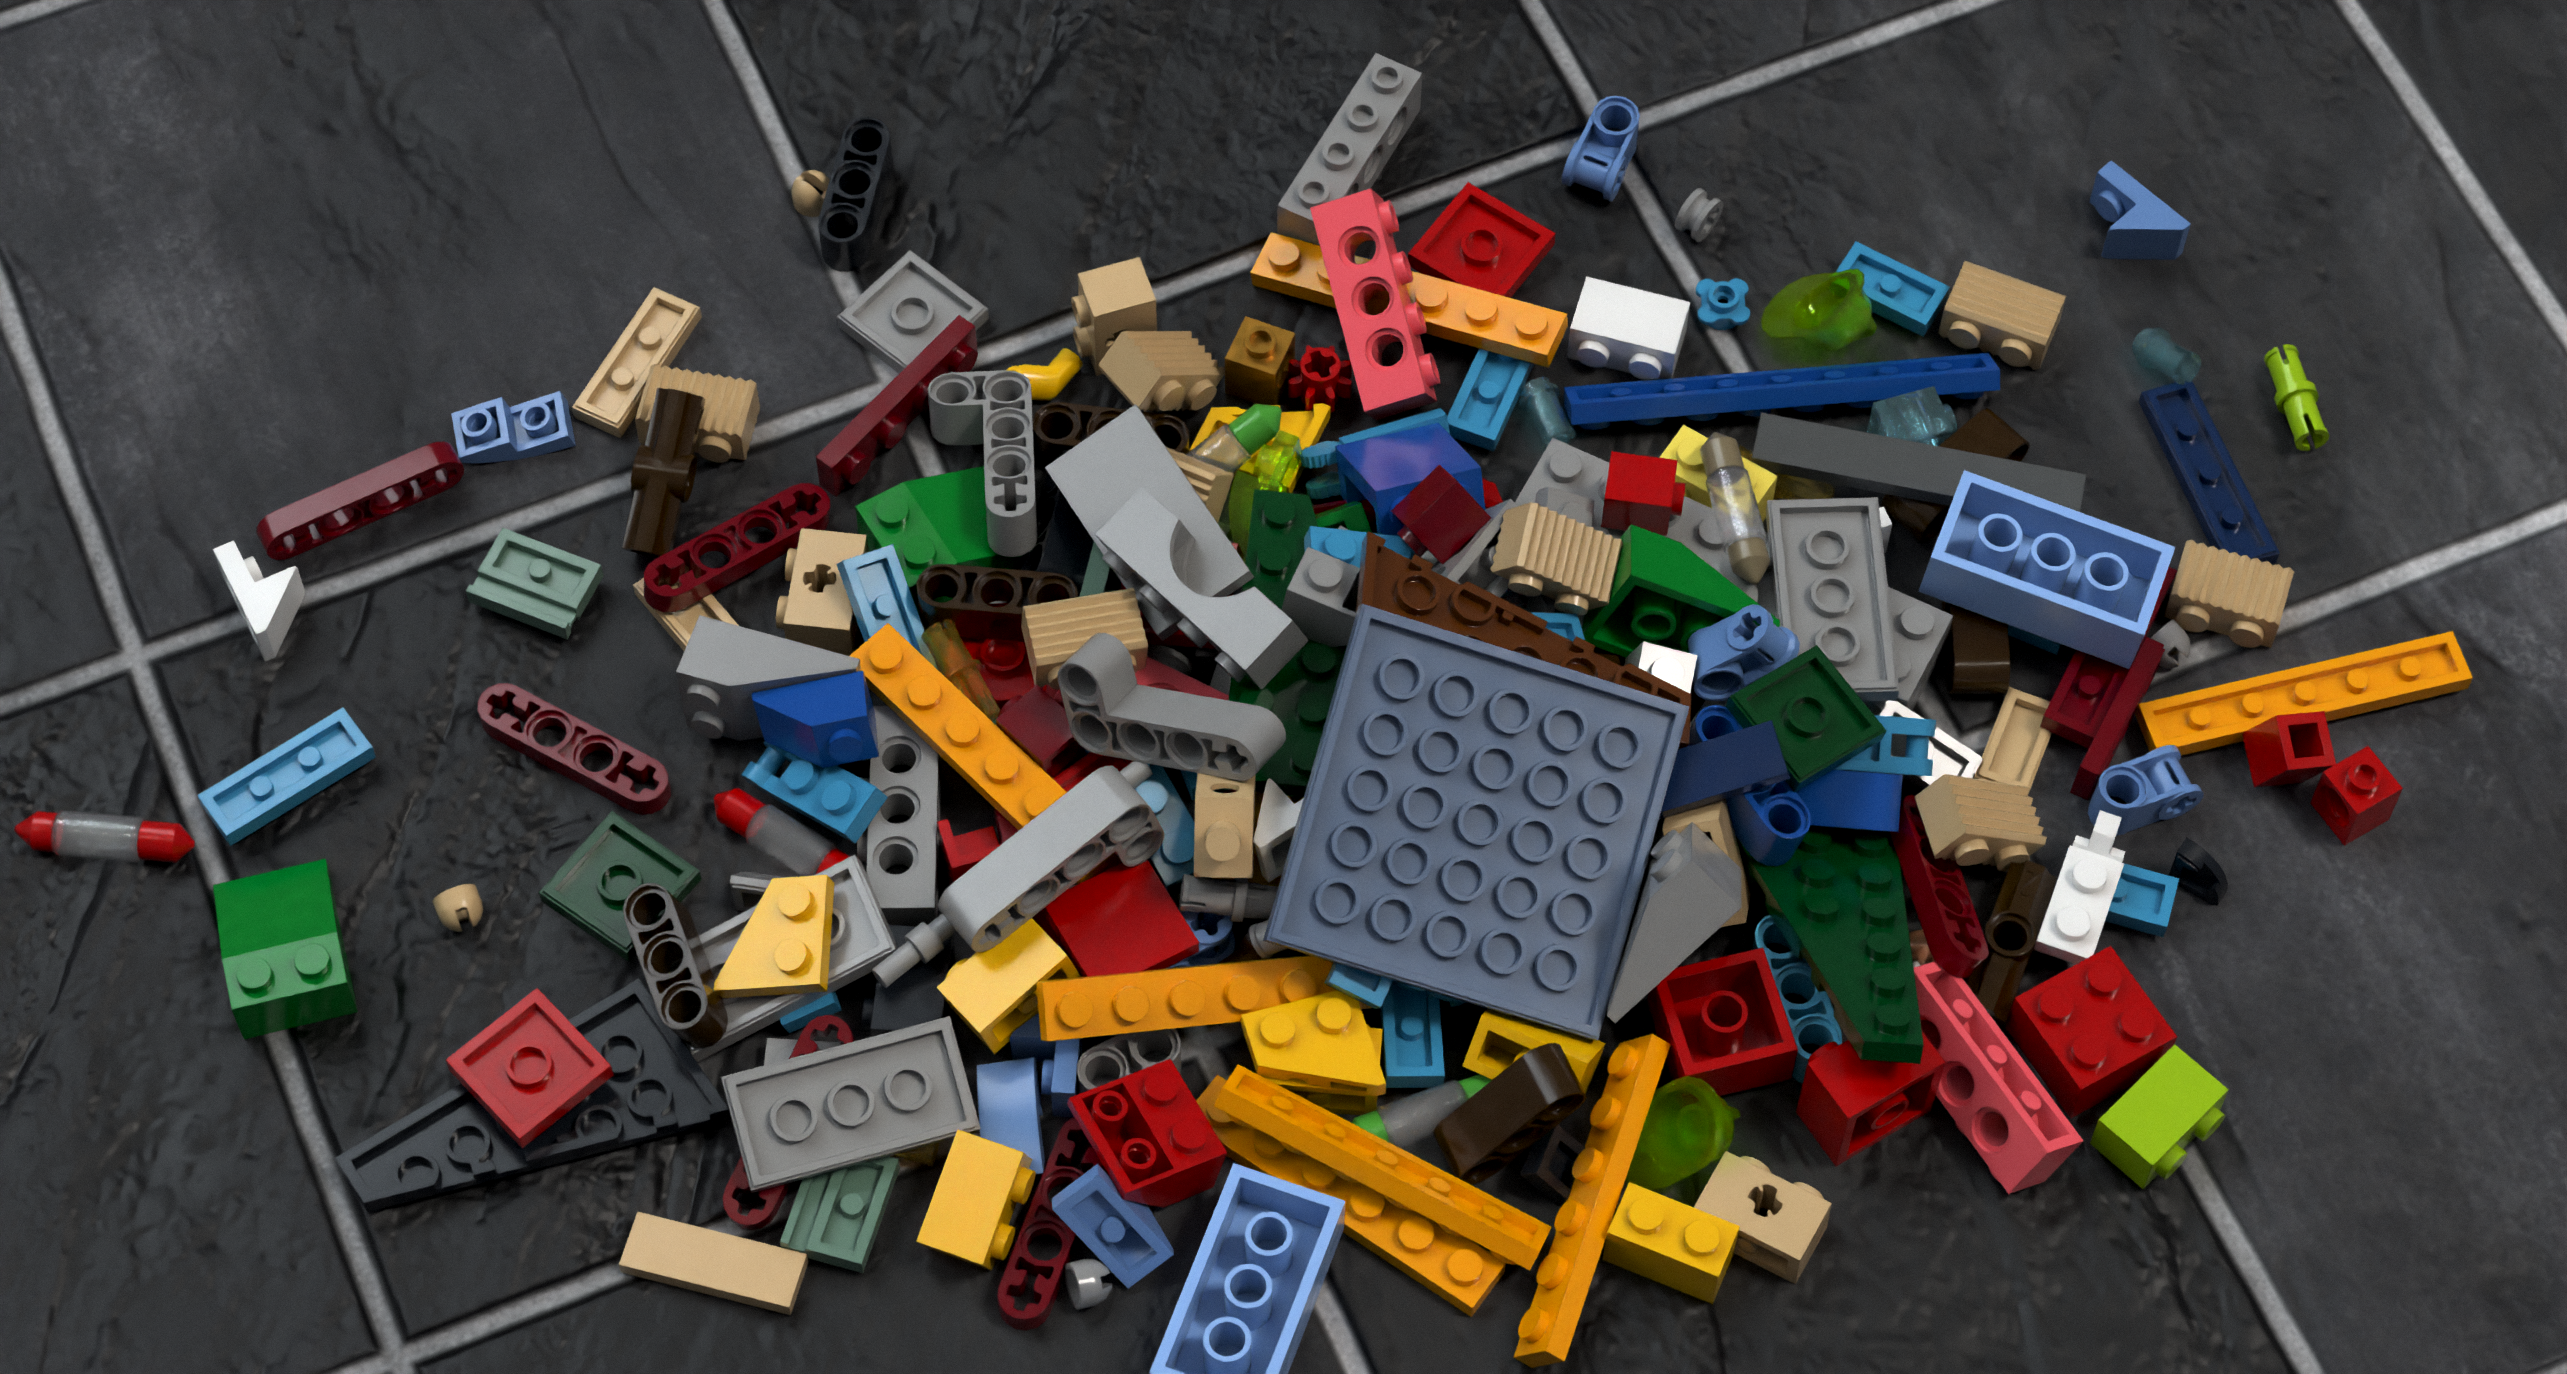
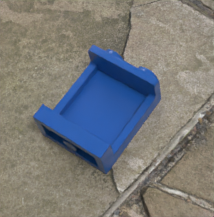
(1393, 464)

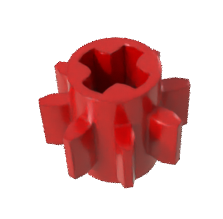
(1319, 377)

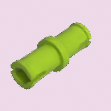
(2296, 397)

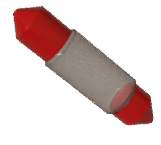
(776, 833)
(105, 836)

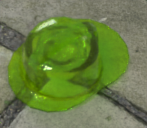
(1822, 309)
(1682, 1133)

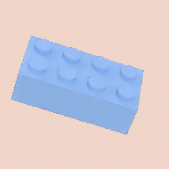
(2047, 569)
(1253, 1278)

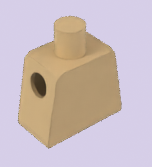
(1224, 828)

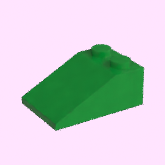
(933, 524)
(1661, 596)
(283, 949)

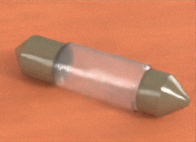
(1735, 507)

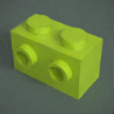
(2160, 1117)

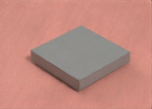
(907, 311)

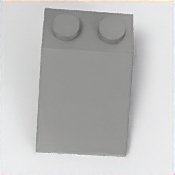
(732, 662)
(1680, 905)

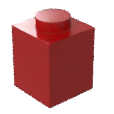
(1641, 493)
(2289, 749)

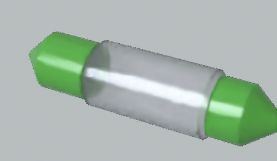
(1237, 442)
(1418, 1114)

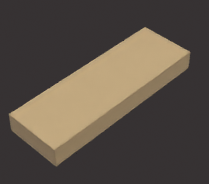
(649, 339)
(713, 1263)

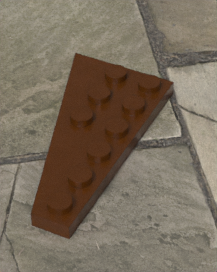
(1420, 594)

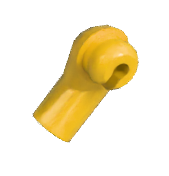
(1051, 379)

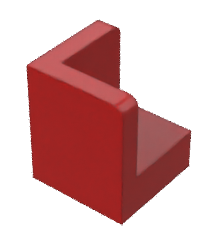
(964, 850)

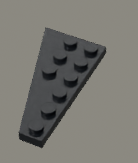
(459, 1144)

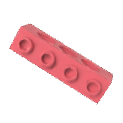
(1340, 230)
(1990, 1085)

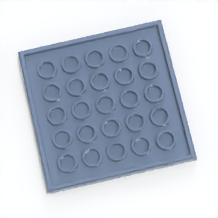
(1477, 823)

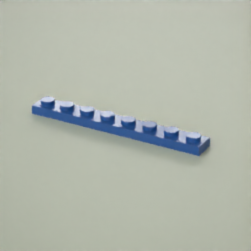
(1760, 391)

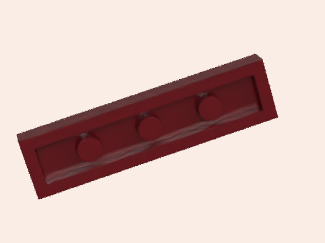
(894, 408)
(2090, 688)

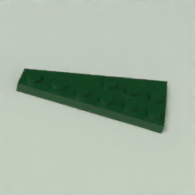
(1306, 684)
(1848, 918)

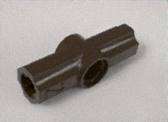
(663, 472)
(2017, 920)

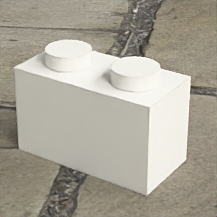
(1628, 330)

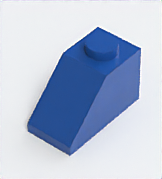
(820, 719)

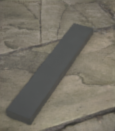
(1897, 464)

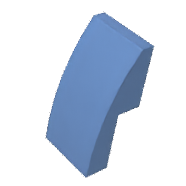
(507, 433)
(1011, 1107)

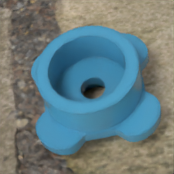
(1722, 315)

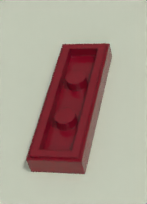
(2118, 718)

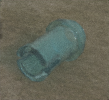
(2157, 350)
(1542, 402)

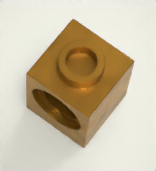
(1259, 362)

